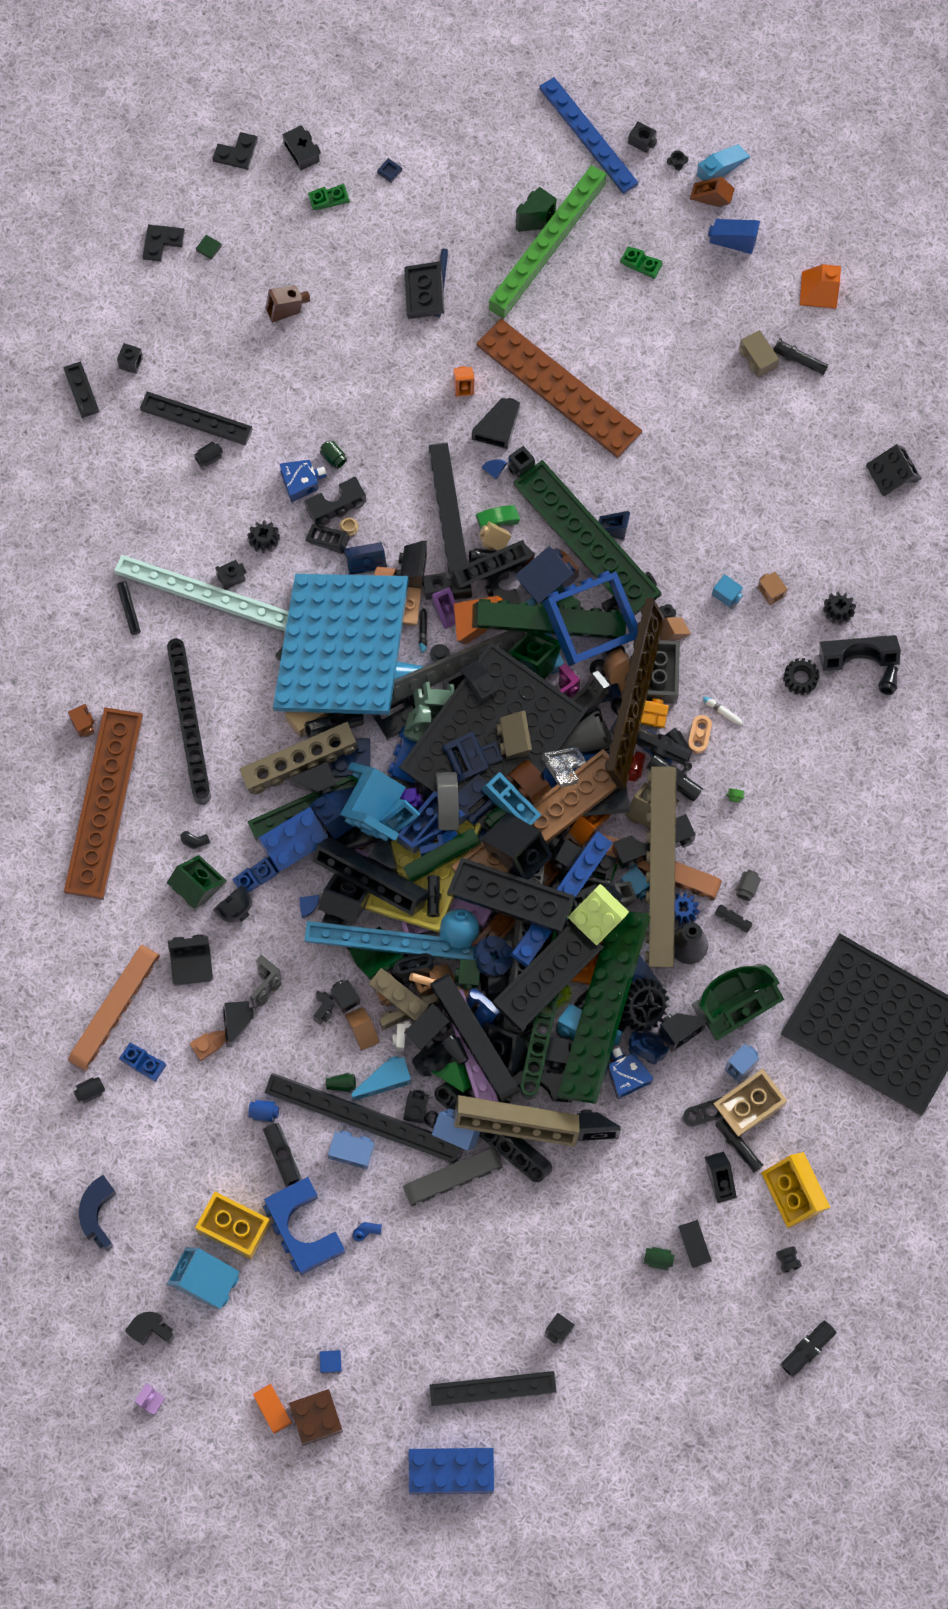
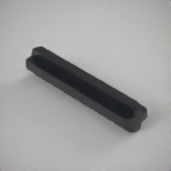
(128, 608)

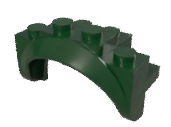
(735, 999)

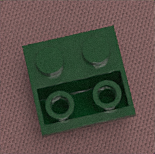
(535, 211)

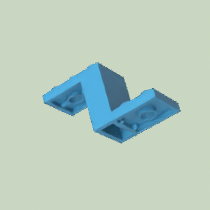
(371, 801)

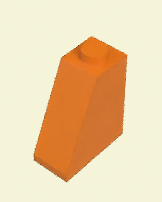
(463, 620)

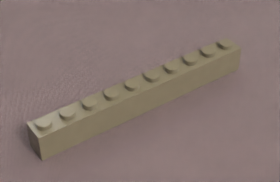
(662, 867)

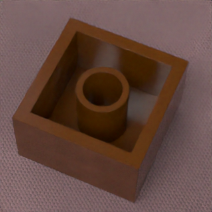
(315, 1417)

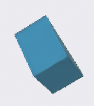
(399, 815)

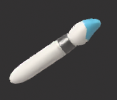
(723, 711)

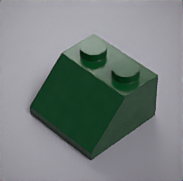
(536, 652)
(196, 881)

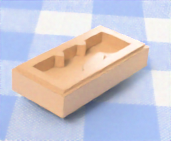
(412, 606)

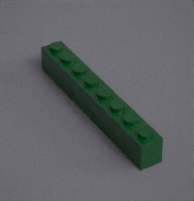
(535, 619)

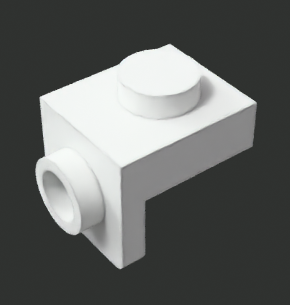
(399, 1038)

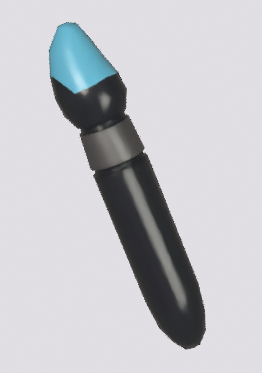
(423, 630)

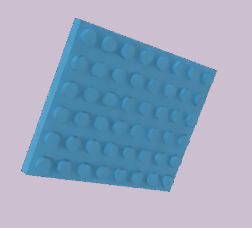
(341, 644)

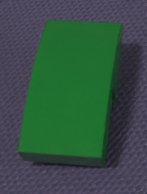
(327, 198)
(640, 262)
(499, 516)

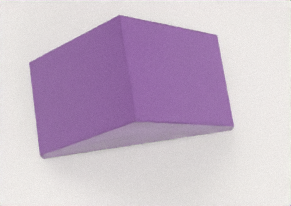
(443, 605)

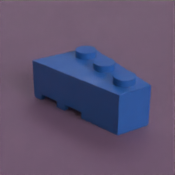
(424, 827)

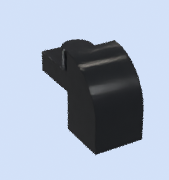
(145, 1324)

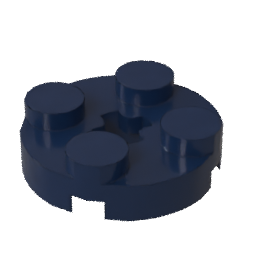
(483, 959)
(648, 1046)

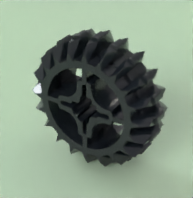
(646, 1014)

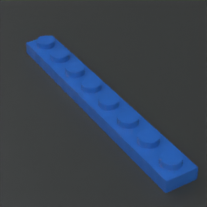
(588, 135)
(571, 884)

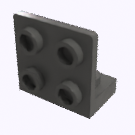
(272, 978)

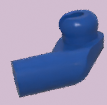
(365, 1229)

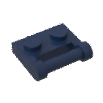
(471, 753)
(470, 795)

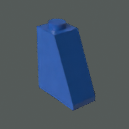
(735, 234)

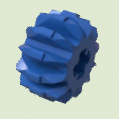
(691, 909)

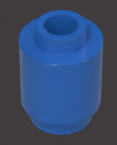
(263, 1110)

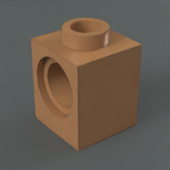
(772, 587)

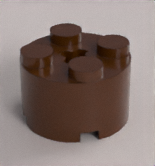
(528, 781)

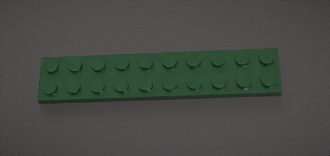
(584, 533)
(603, 1010)

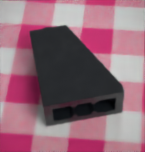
(498, 424)

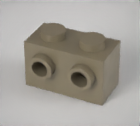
(758, 353)

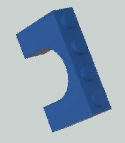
(305, 1255)

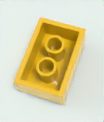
(232, 1225)

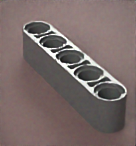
(451, 1176)

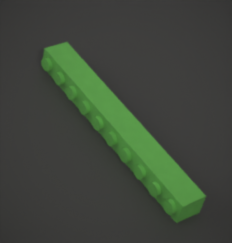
(547, 241)

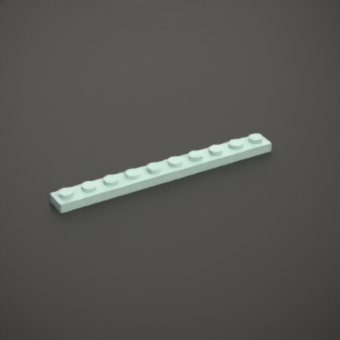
(202, 593)

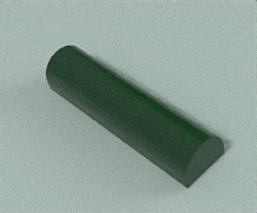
(442, 855)

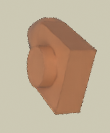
(208, 1043)

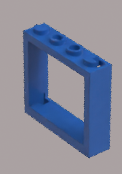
(561, 630)

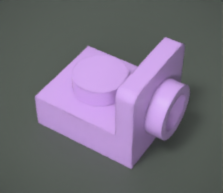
(149, 1399)

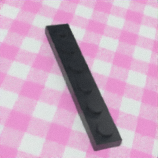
(196, 418)
(492, 1388)

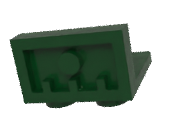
(371, 961)

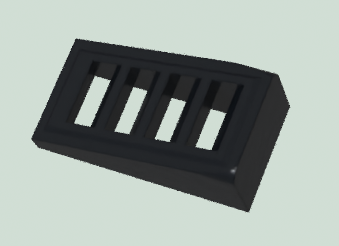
(339, 536)

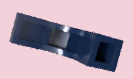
(91, 1202)

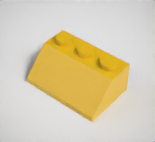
(795, 1189)

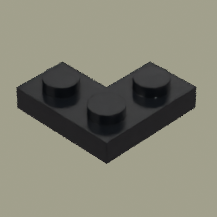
(237, 156)
(157, 237)

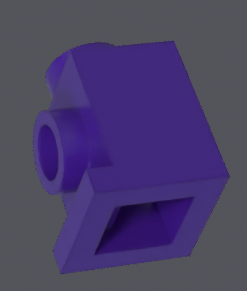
(412, 797)

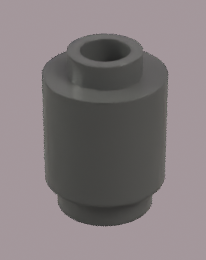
(748, 885)

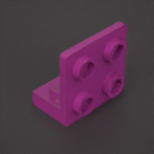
(568, 681)

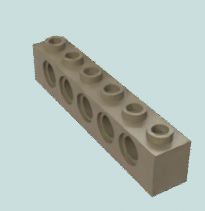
(302, 749)

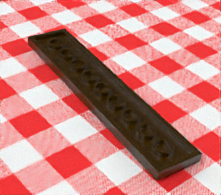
(635, 693)

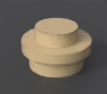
(349, 526)

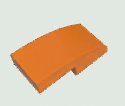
(272, 1408)

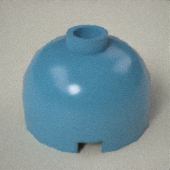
(459, 928)

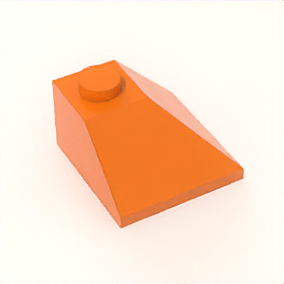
(820, 286)

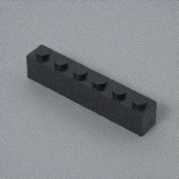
(370, 876)

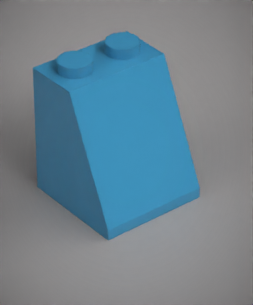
(204, 1277)

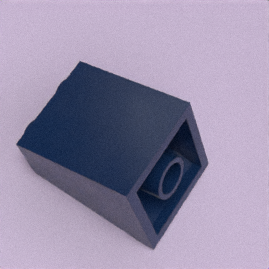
(546, 575)

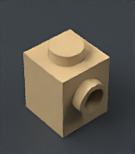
(494, 536)

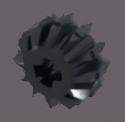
(263, 529)
(835, 613)

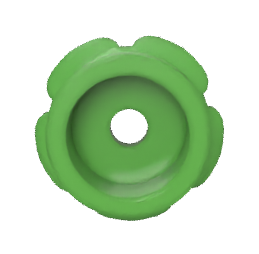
(735, 795)

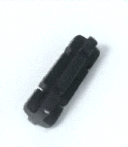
(733, 918)

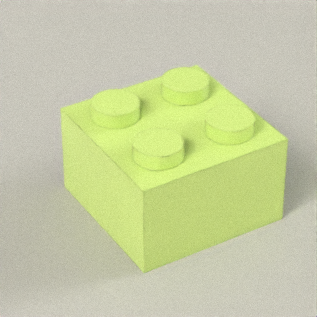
(598, 914)

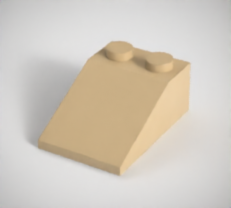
(751, 1103)

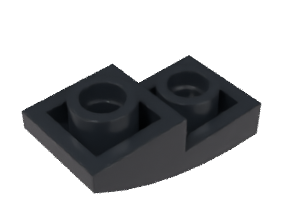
(695, 1243)

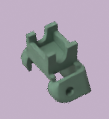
(425, 710)

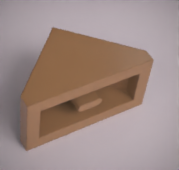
(674, 629)
(362, 1028)

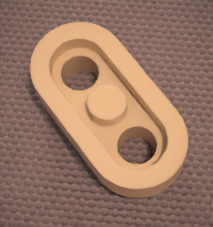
(700, 735)

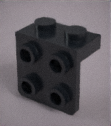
(190, 959)

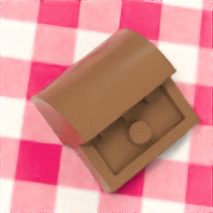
(616, 667)

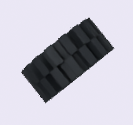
(804, 666)

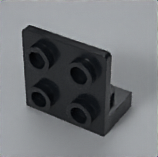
(892, 469)

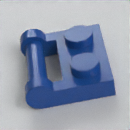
(486, 1011)

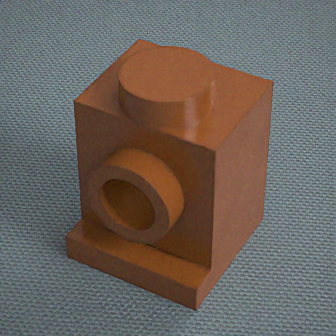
(82, 720)

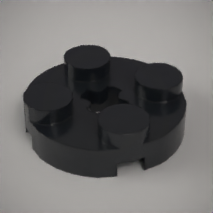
(432, 1059)

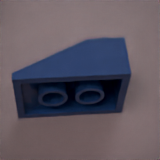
(328, 811)

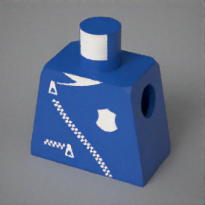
(301, 478)
(627, 1073)

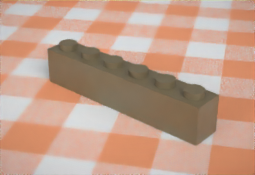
(516, 1121)

